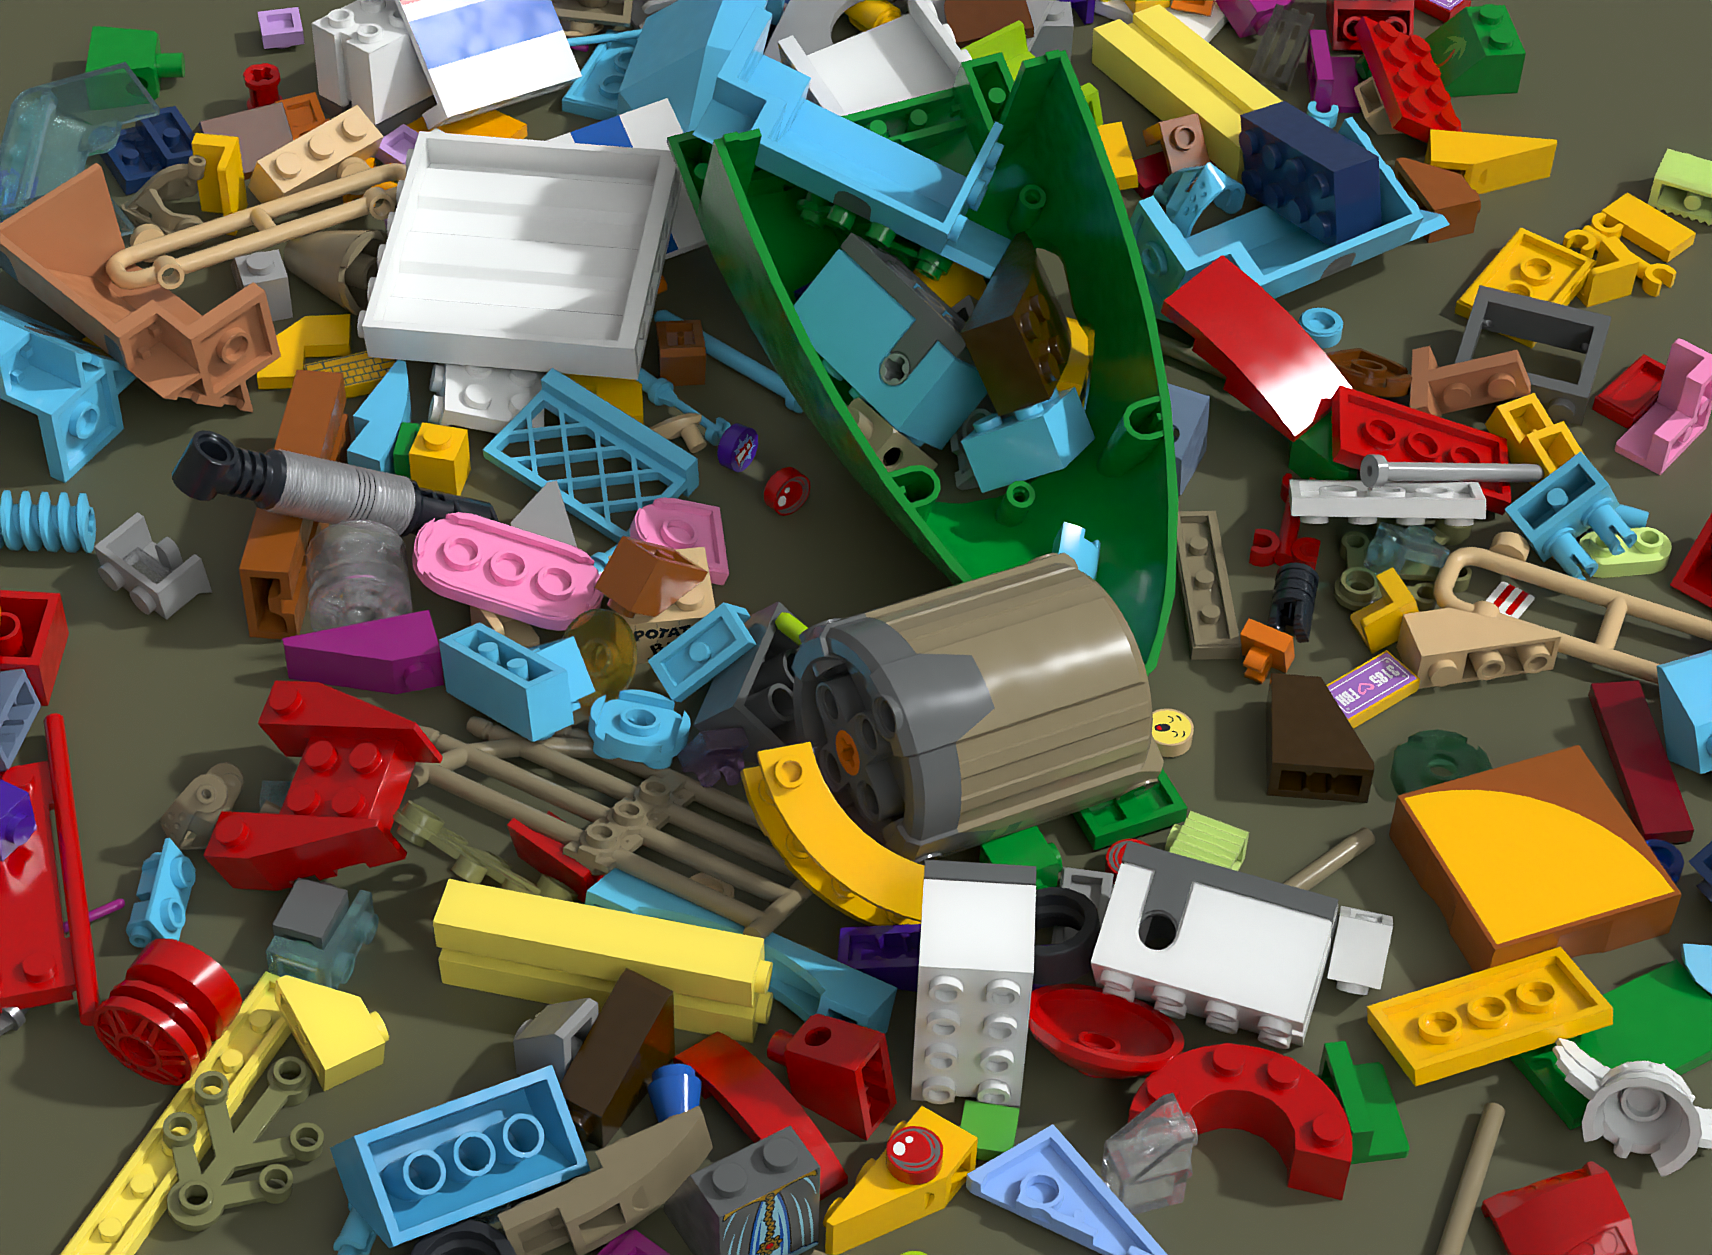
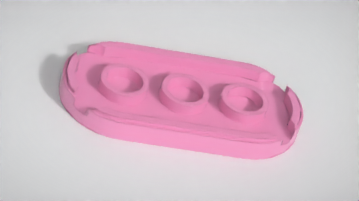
(506, 570)

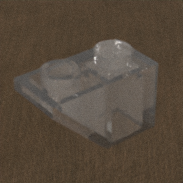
(1151, 1157)

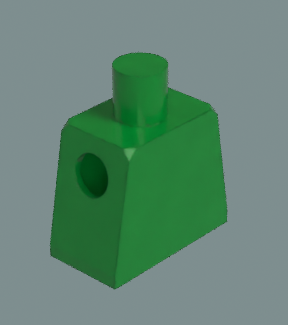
(139, 50)

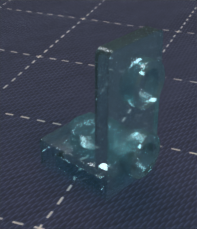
(337, 960)

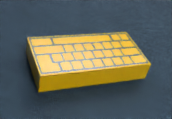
(359, 371)

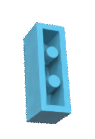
(506, 682)

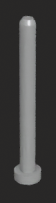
(1377, 471)

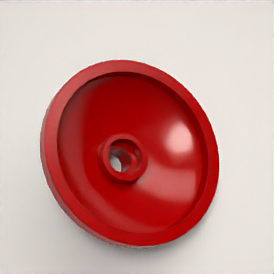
(1102, 1032)

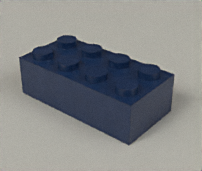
(1310, 173)

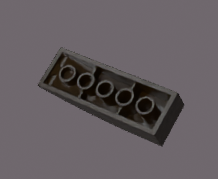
(1018, 331)

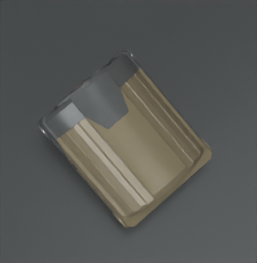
(1004, 674)

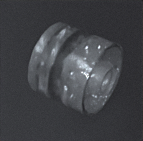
(356, 575)

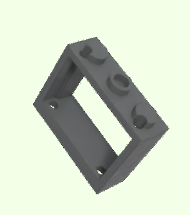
(1545, 324)

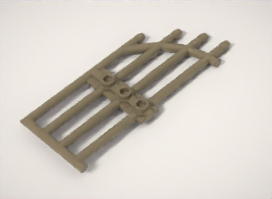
(626, 825)

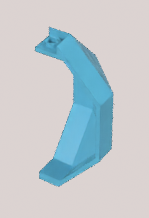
(683, 54)

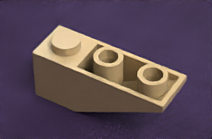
(1467, 646)

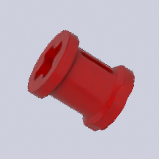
(262, 85)

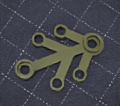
(1359, 585)
(472, 864)
(238, 1149)

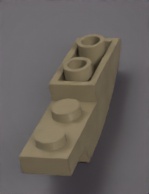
(632, 1183)

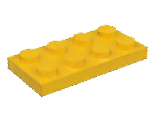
(1489, 1016)

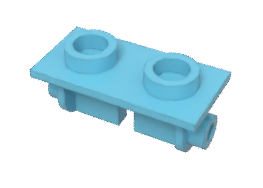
(166, 888)

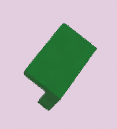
(1367, 1104)

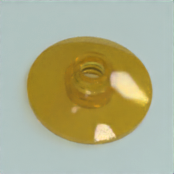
(607, 652)

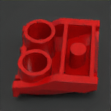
(1564, 1216)

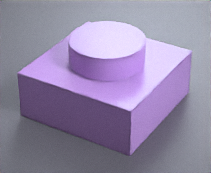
(281, 28)
(396, 144)

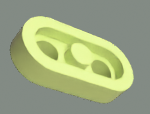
(1646, 556)

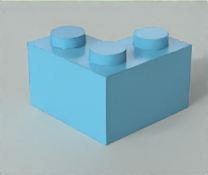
(1029, 442)

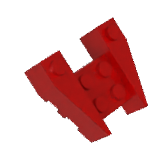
(339, 799)

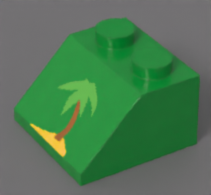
(1478, 52)

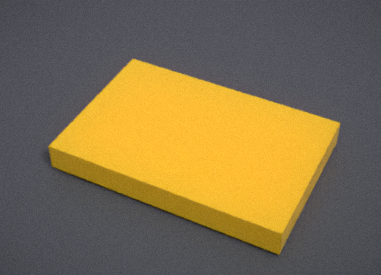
(1534, 269)

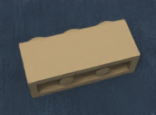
(315, 156)

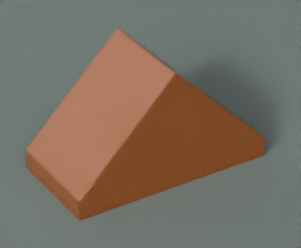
(681, 352)

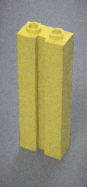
(1181, 75)
(578, 951)

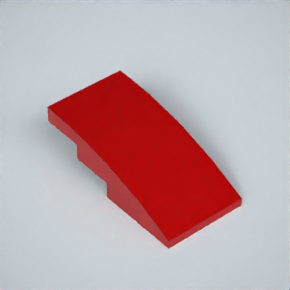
(1257, 346)

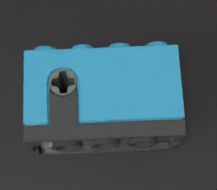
(892, 342)

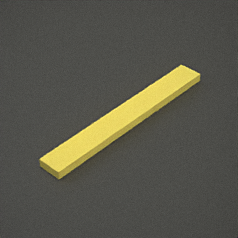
(142, 1186)

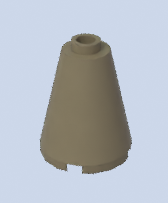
(337, 263)

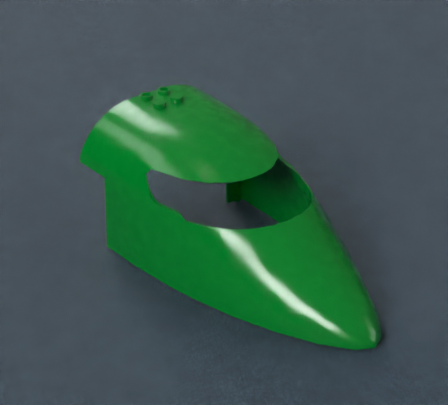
(1068, 202)

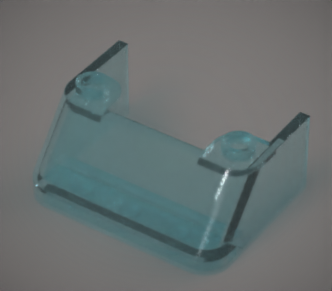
(61, 125)

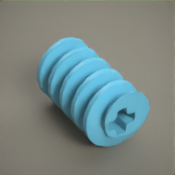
(47, 523)

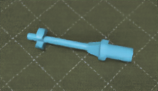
(661, 392)

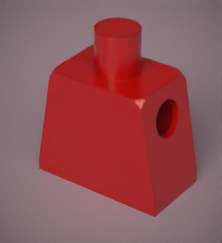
(838, 1071)

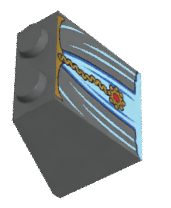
(752, 1201)

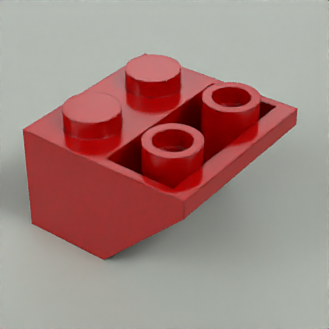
(1345, 14)

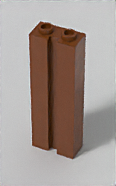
(275, 550)

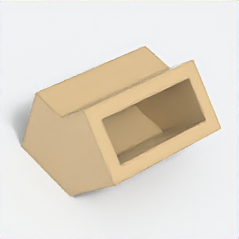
(1373, 107)

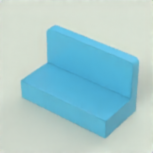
(703, 651)

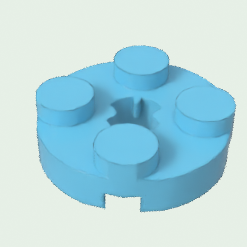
(638, 728)

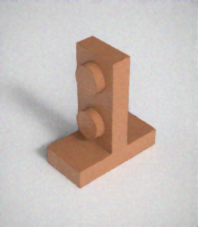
(1465, 383)

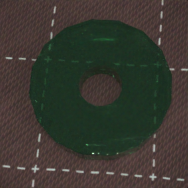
(1434, 749)

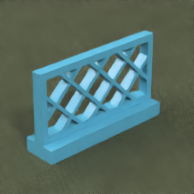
(609, 427)

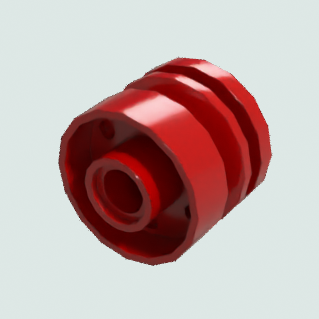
(167, 1011)

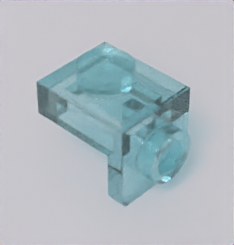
(1396, 544)

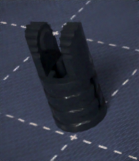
(1294, 599)

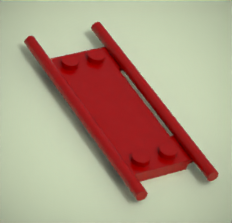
(35, 955)

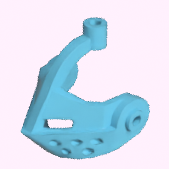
(1211, 185)

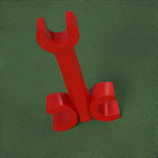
(1285, 548)

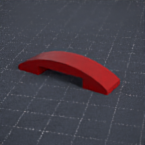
(758, 1100)

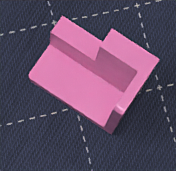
(1677, 415)

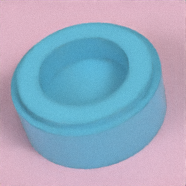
(1322, 326)

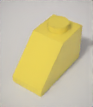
(331, 1030)

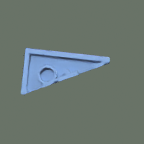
(1060, 1191)

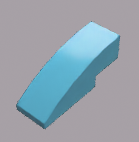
(379, 421)

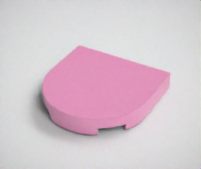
(682, 526)

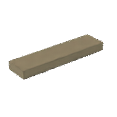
(1205, 588)

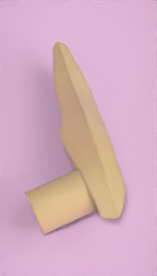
(685, 426)

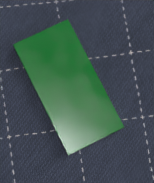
(1654, 1020)

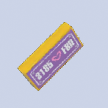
(1373, 688)

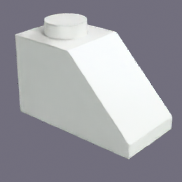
(1360, 950)

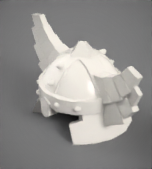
(1637, 1108)

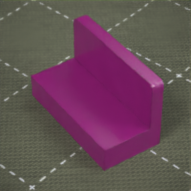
(1330, 78)

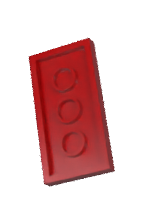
(1406, 80)
(1403, 434)

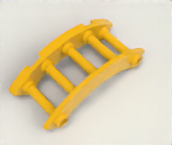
(826, 845)

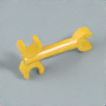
(1589, 240)

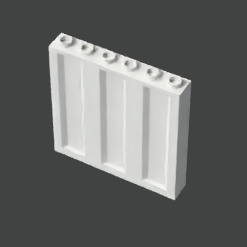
(523, 255)

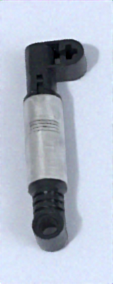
(313, 486)

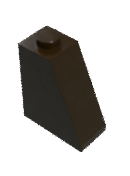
(1312, 744)
(619, 1056)

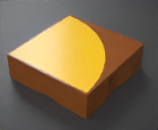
(1534, 861)

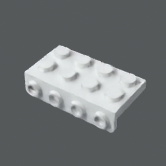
(481, 396)

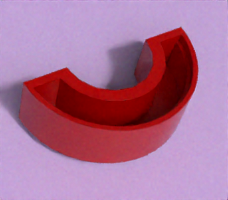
(1264, 1096)

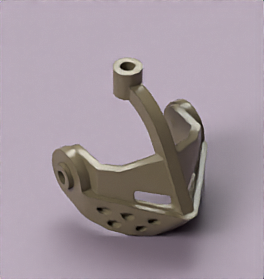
(168, 184)
(201, 805)

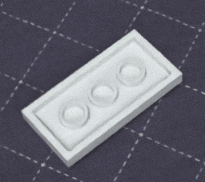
(1404, 500)

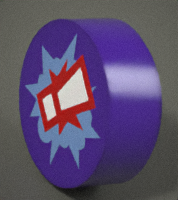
(737, 447)

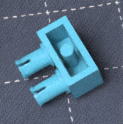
(1563, 509)

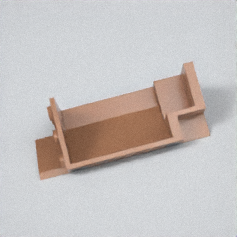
(61, 257)

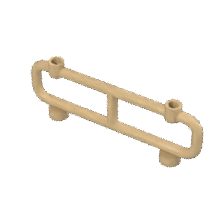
(152, 245)
(1508, 557)

